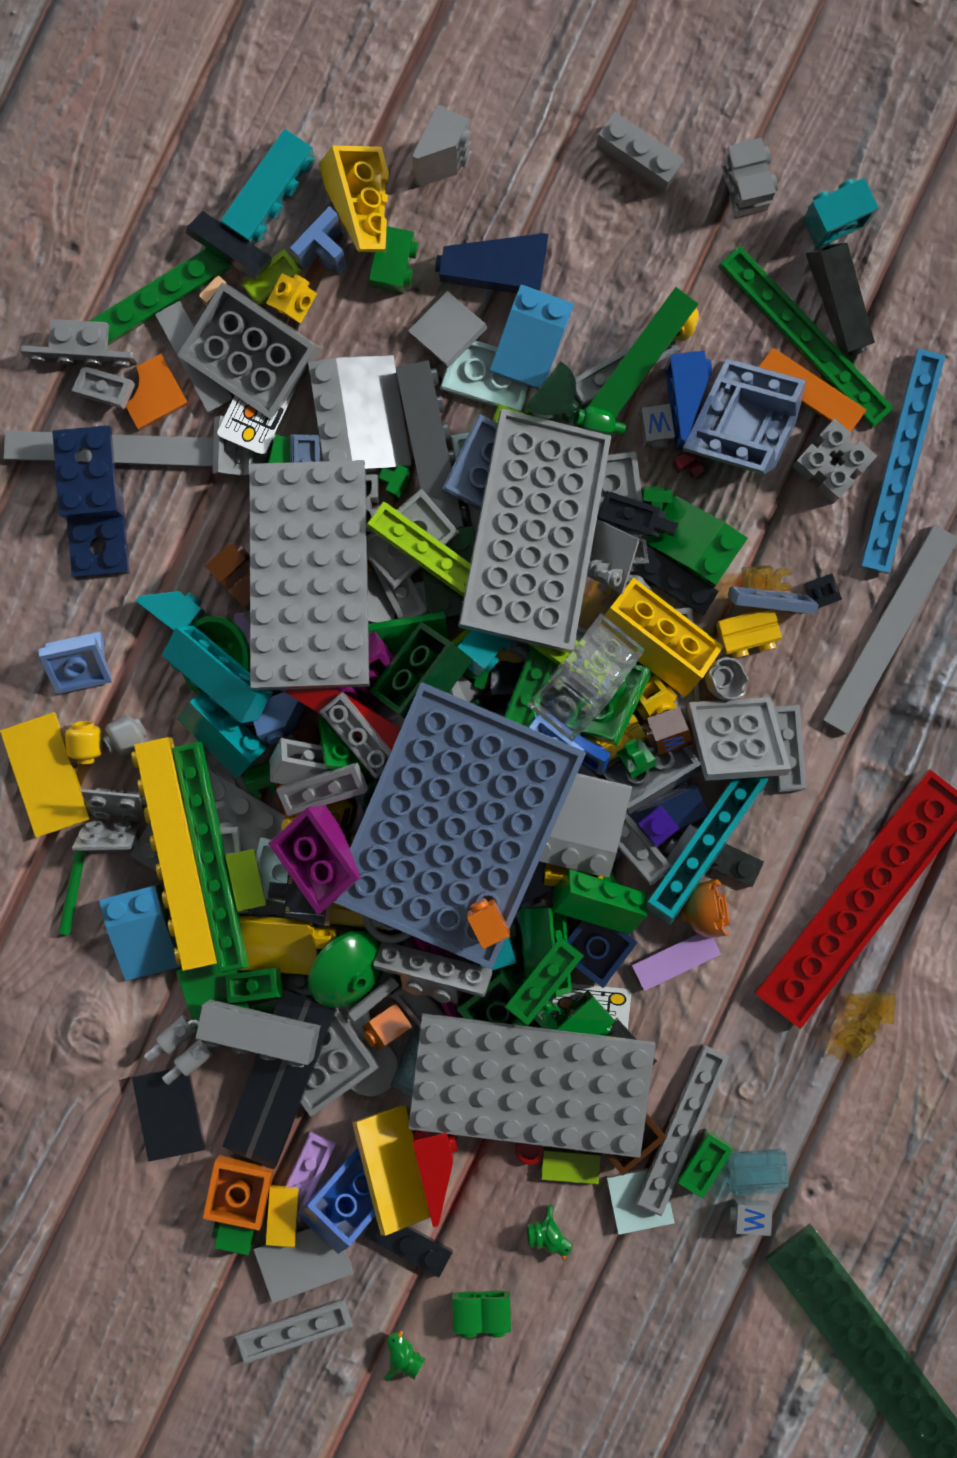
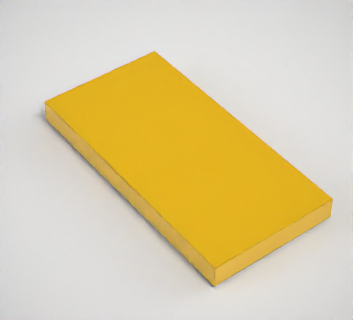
(45, 775)
(391, 1169)

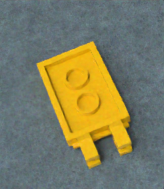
(283, 943)

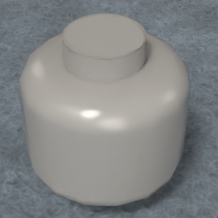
(123, 735)

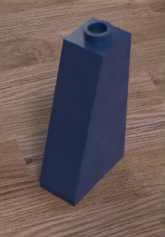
(495, 263)

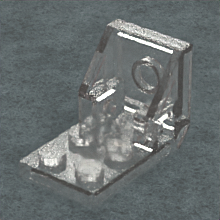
(587, 678)

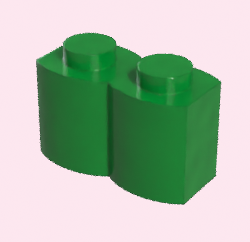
(481, 1313)

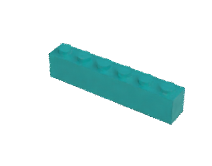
(705, 847)

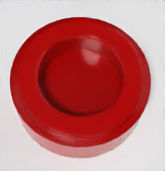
(529, 1153)

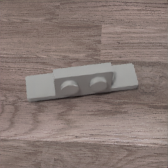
(81, 342)
(432, 973)

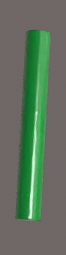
(72, 892)

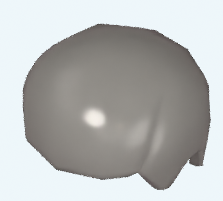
(726, 679)

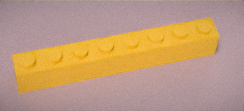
(175, 853)

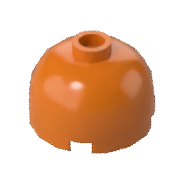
(707, 910)

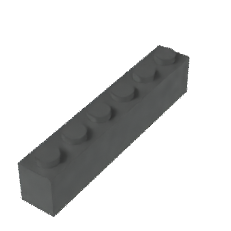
(429, 436)

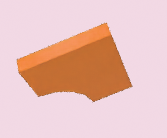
(156, 393)

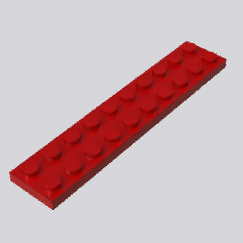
(862, 900)

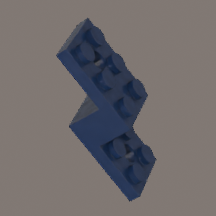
(91, 501)

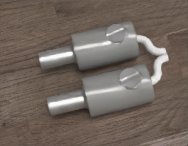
(172, 1039)

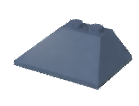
(747, 417)

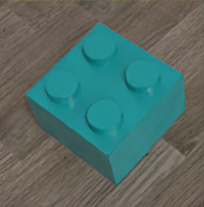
(840, 212)

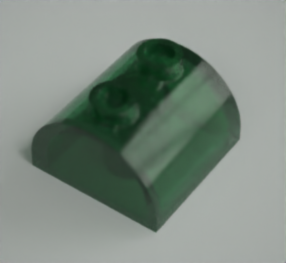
(555, 397)

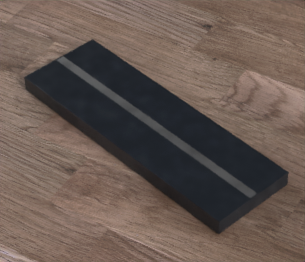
(276, 1089)

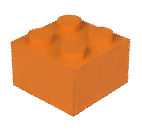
(238, 1192)

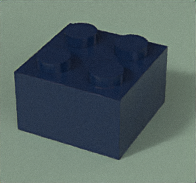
(602, 950)

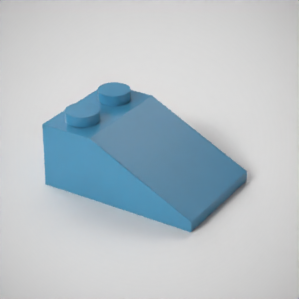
(531, 337)
(140, 932)

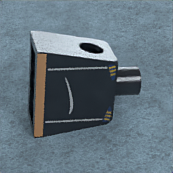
(296, 903)

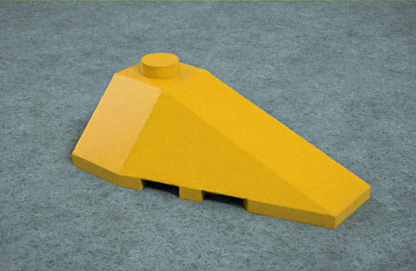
(357, 187)

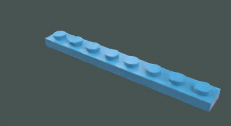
(902, 461)

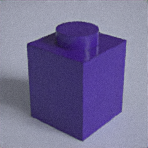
(657, 825)

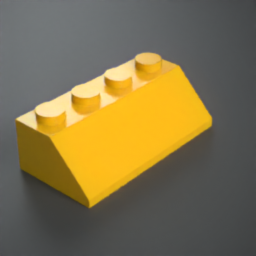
(672, 643)

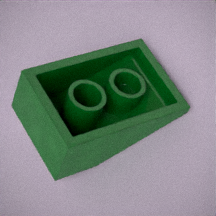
(701, 543)

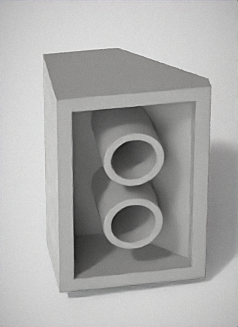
(442, 147)

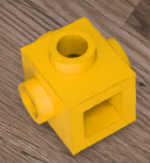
(292, 297)
(656, 699)

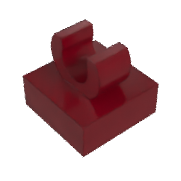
(690, 462)

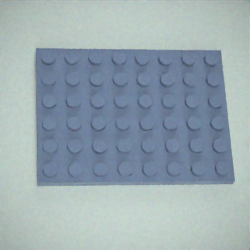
(457, 821)

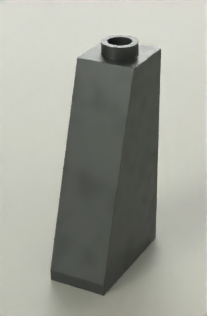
(841, 296)

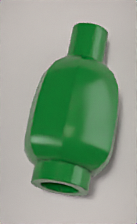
(598, 421)

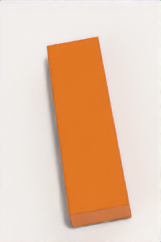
(817, 394)

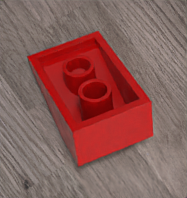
(435, 1162)

